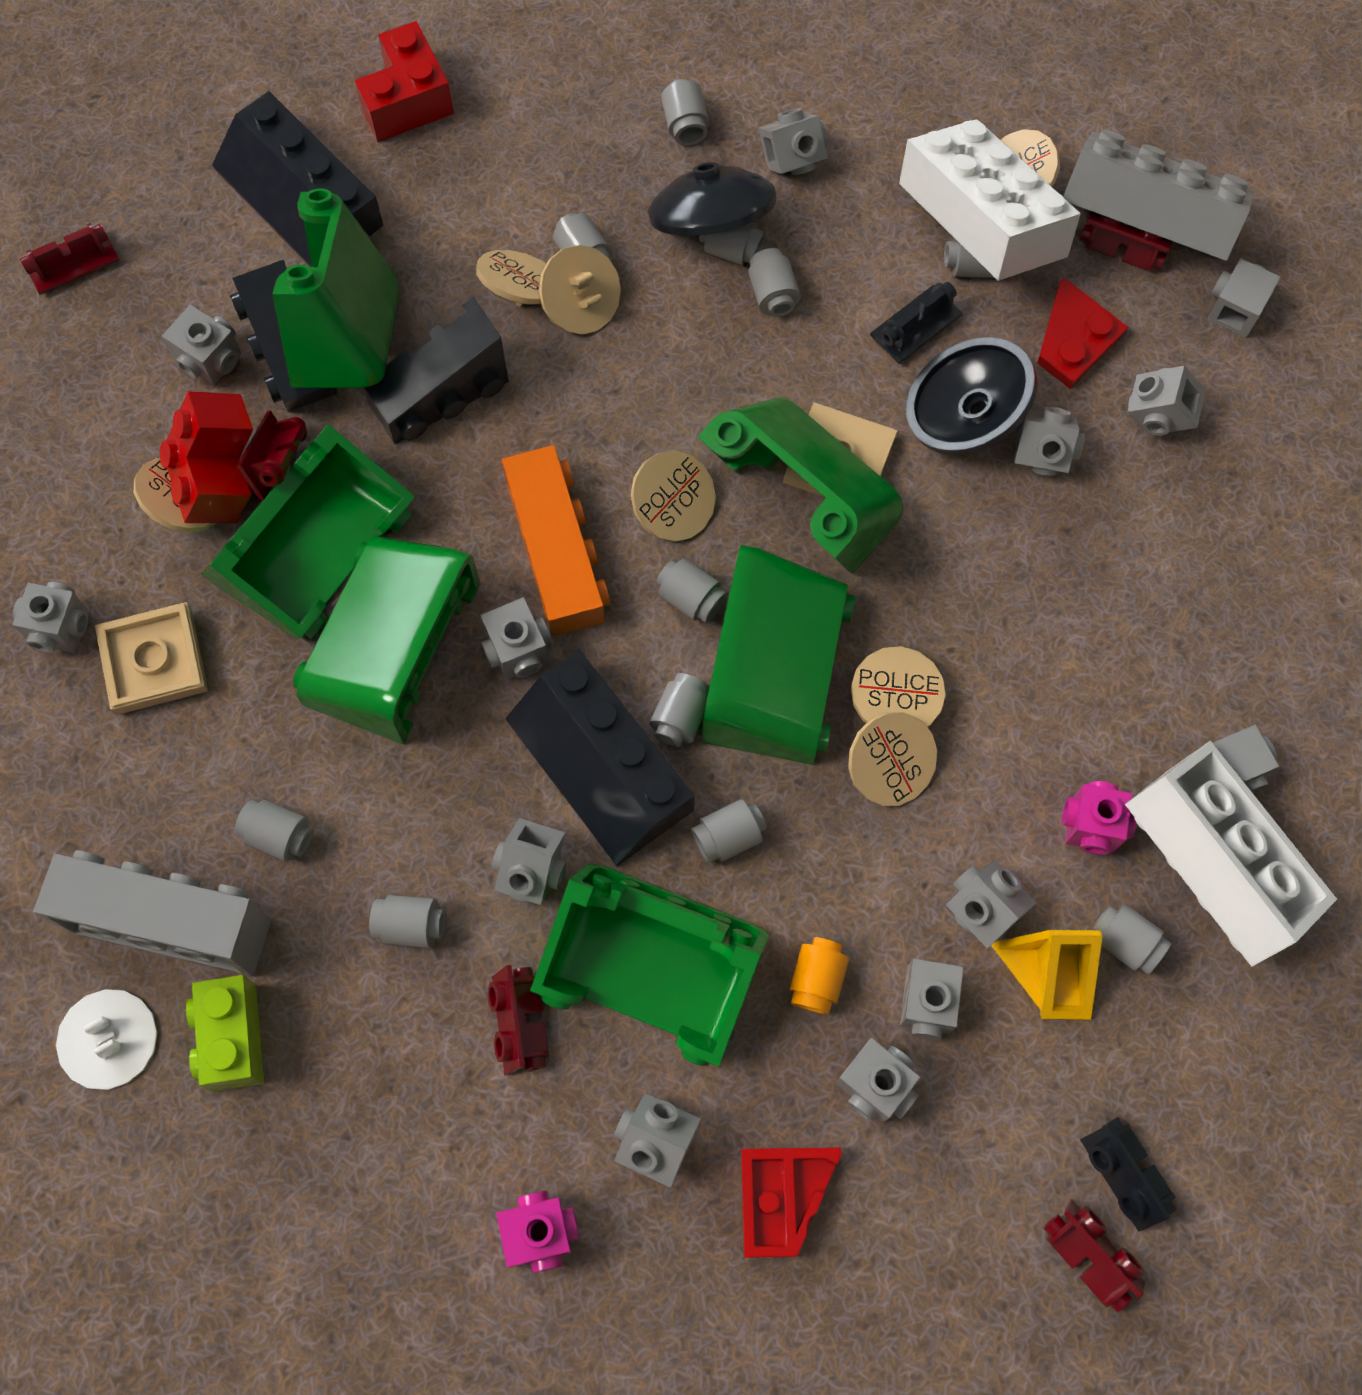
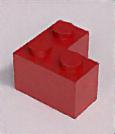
(409, 89)
(204, 457)

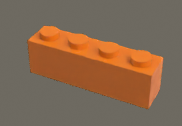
(554, 540)

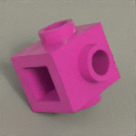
(1091, 830)
(517, 1227)

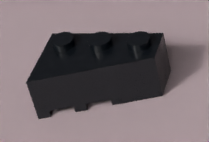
(256, 302)
(441, 376)

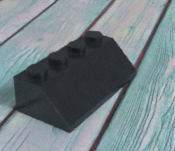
(274, 158)
(600, 758)

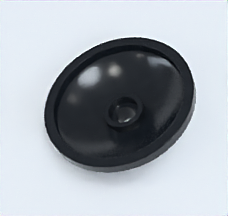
(711, 201)
(971, 396)

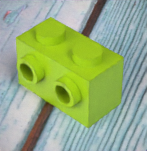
(225, 1033)

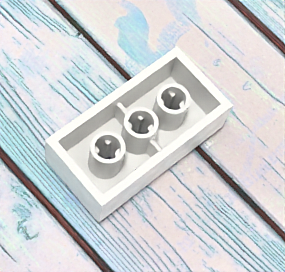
(988, 199)
(1231, 854)

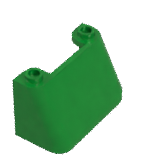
(342, 309)
(858, 502)
(307, 534)
(385, 633)
(775, 658)
(651, 959)

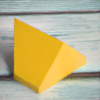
(1056, 969)

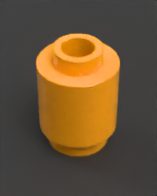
(818, 976)

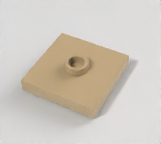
(862, 437)
(151, 658)

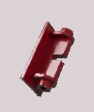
(1142, 245)
(76, 257)
(271, 452)
(517, 1040)
(1111, 1271)

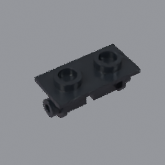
(918, 322)
(1140, 1195)

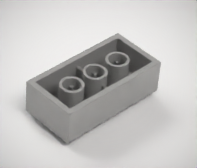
(1159, 193)
(153, 913)

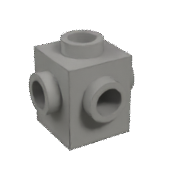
(794, 142)
(202, 345)
(1166, 400)
(1048, 441)
(50, 617)
(515, 639)
(529, 862)
(989, 902)
(866, 1096)
(655, 1139)

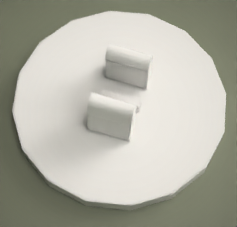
(106, 1039)

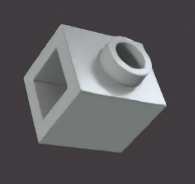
(1242, 296)
(1250, 756)
(931, 998)

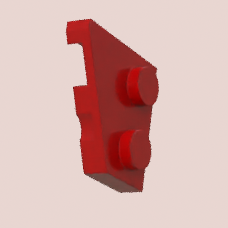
(1077, 334)
(782, 1197)

